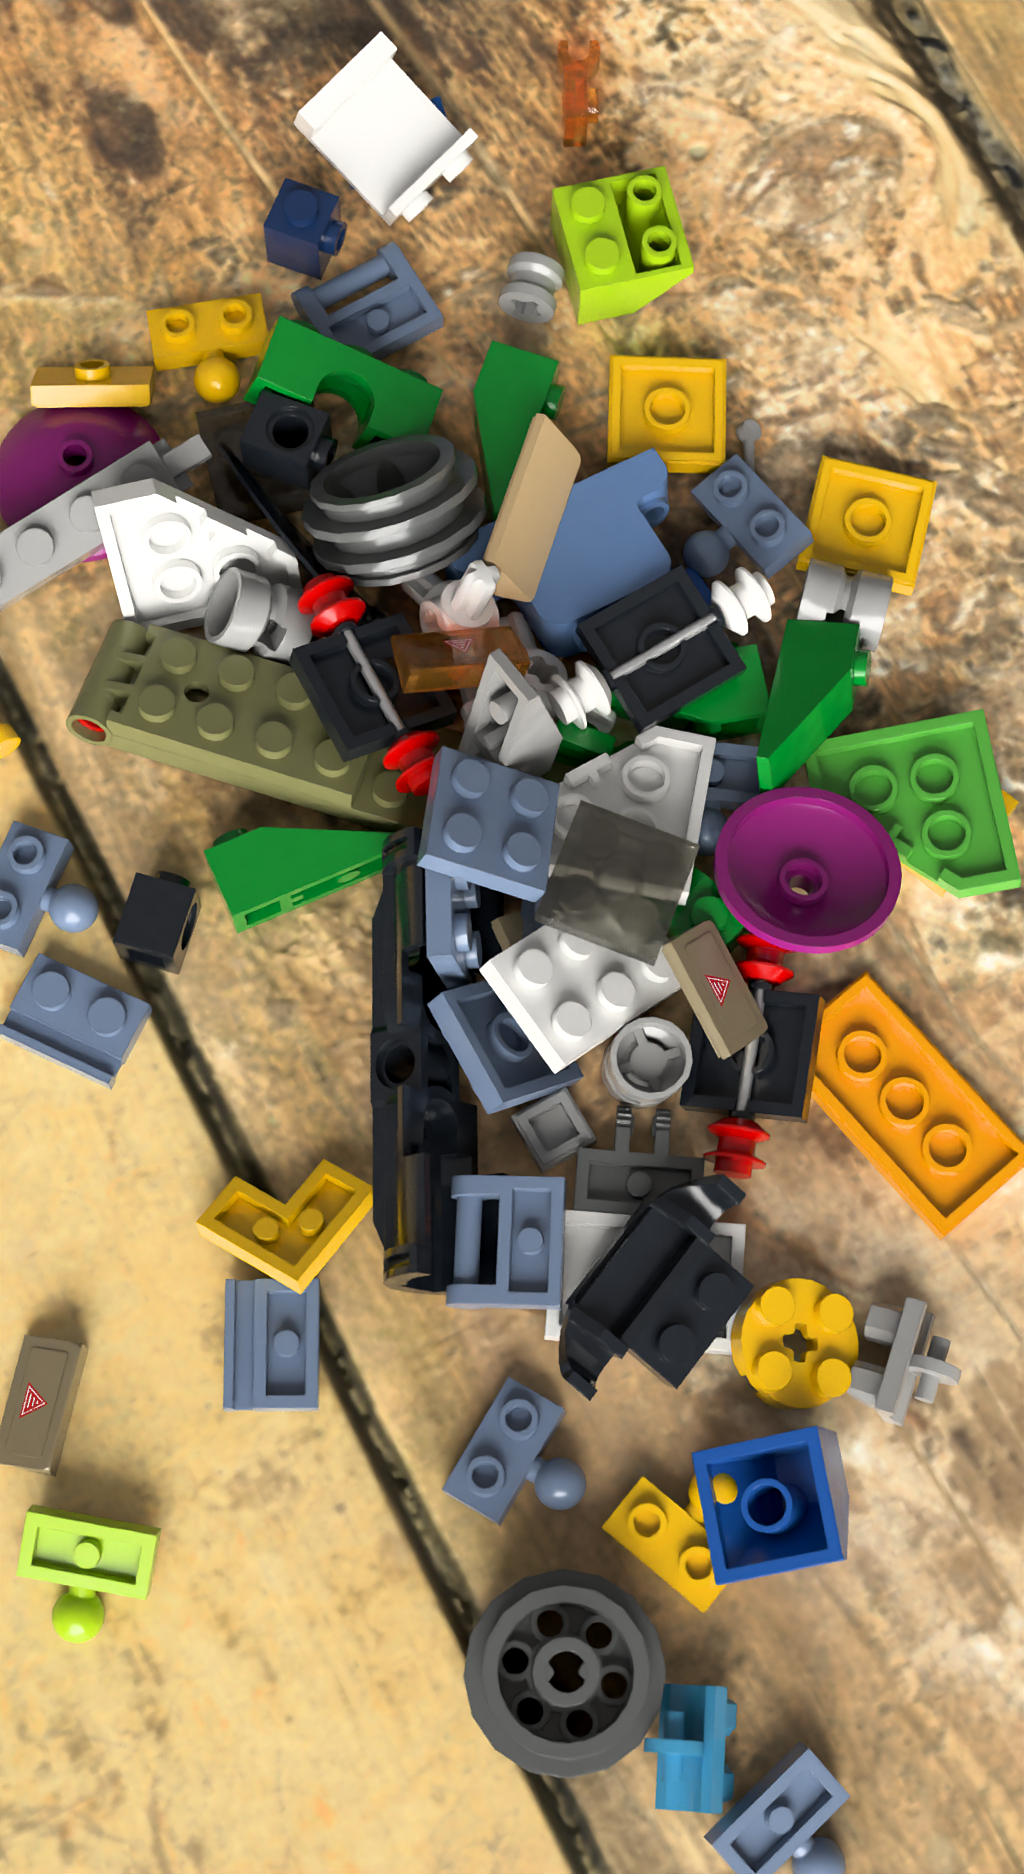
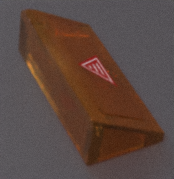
(453, 657)

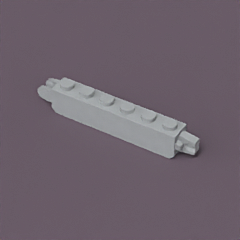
(68, 527)

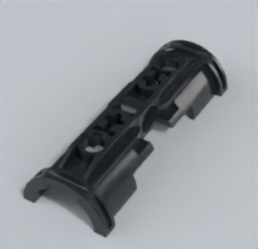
(414, 1086)

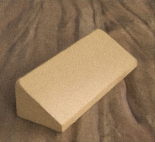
(532, 510)

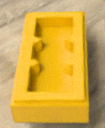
(93, 385)

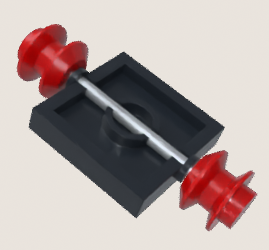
(358, 686)
(764, 1078)

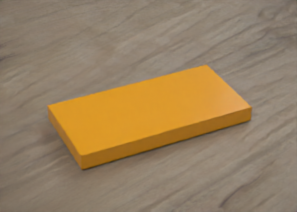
(910, 1108)

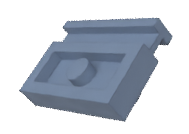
(75, 1020)
(271, 1346)

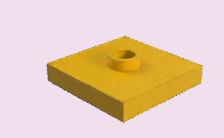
(670, 407)
(869, 520)

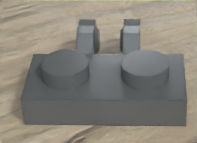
(622, 1179)

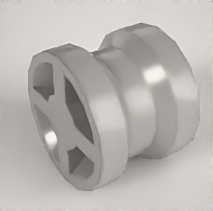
(531, 287)

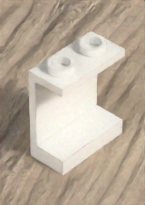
(384, 133)

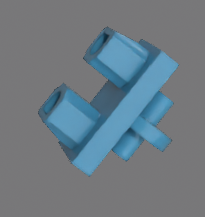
(693, 1748)

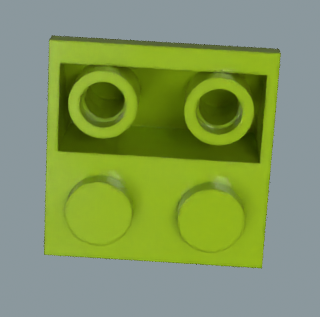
(619, 242)

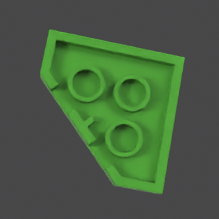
(934, 796)

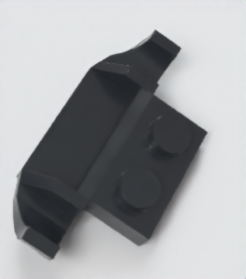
(655, 1289)

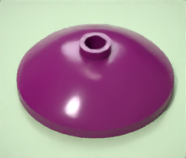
(43, 441)
(812, 844)

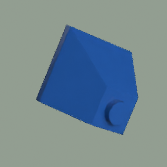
(786, 1509)

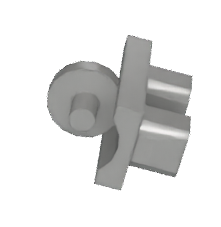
(907, 1333)

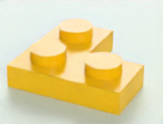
(288, 1238)

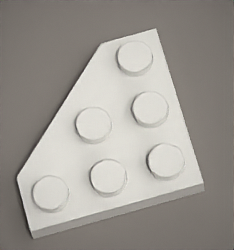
(174, 548)
(653, 781)

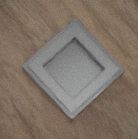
(553, 1129)

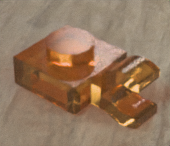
(578, 101)

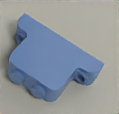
(598, 552)

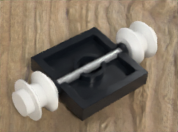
(661, 648)

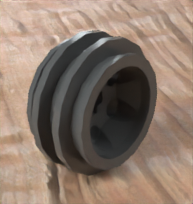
(395, 510)
(616, 1723)

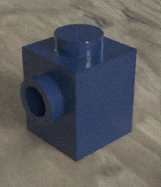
(304, 229)

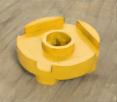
(770, 1367)

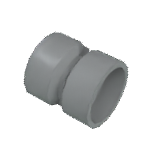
(840, 598)
(251, 615)
(646, 1062)

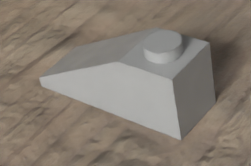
(510, 721)

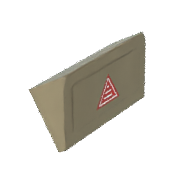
(715, 988)
(41, 1403)

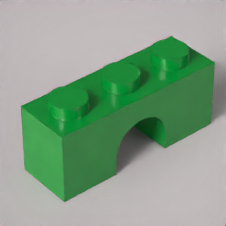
(304, 363)

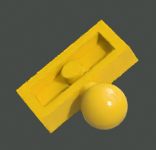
(209, 337)
(670, 1537)

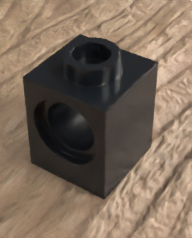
(281, 418)
(158, 921)

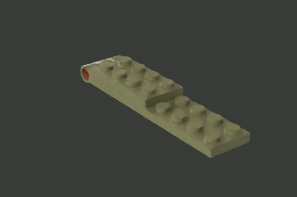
(236, 724)

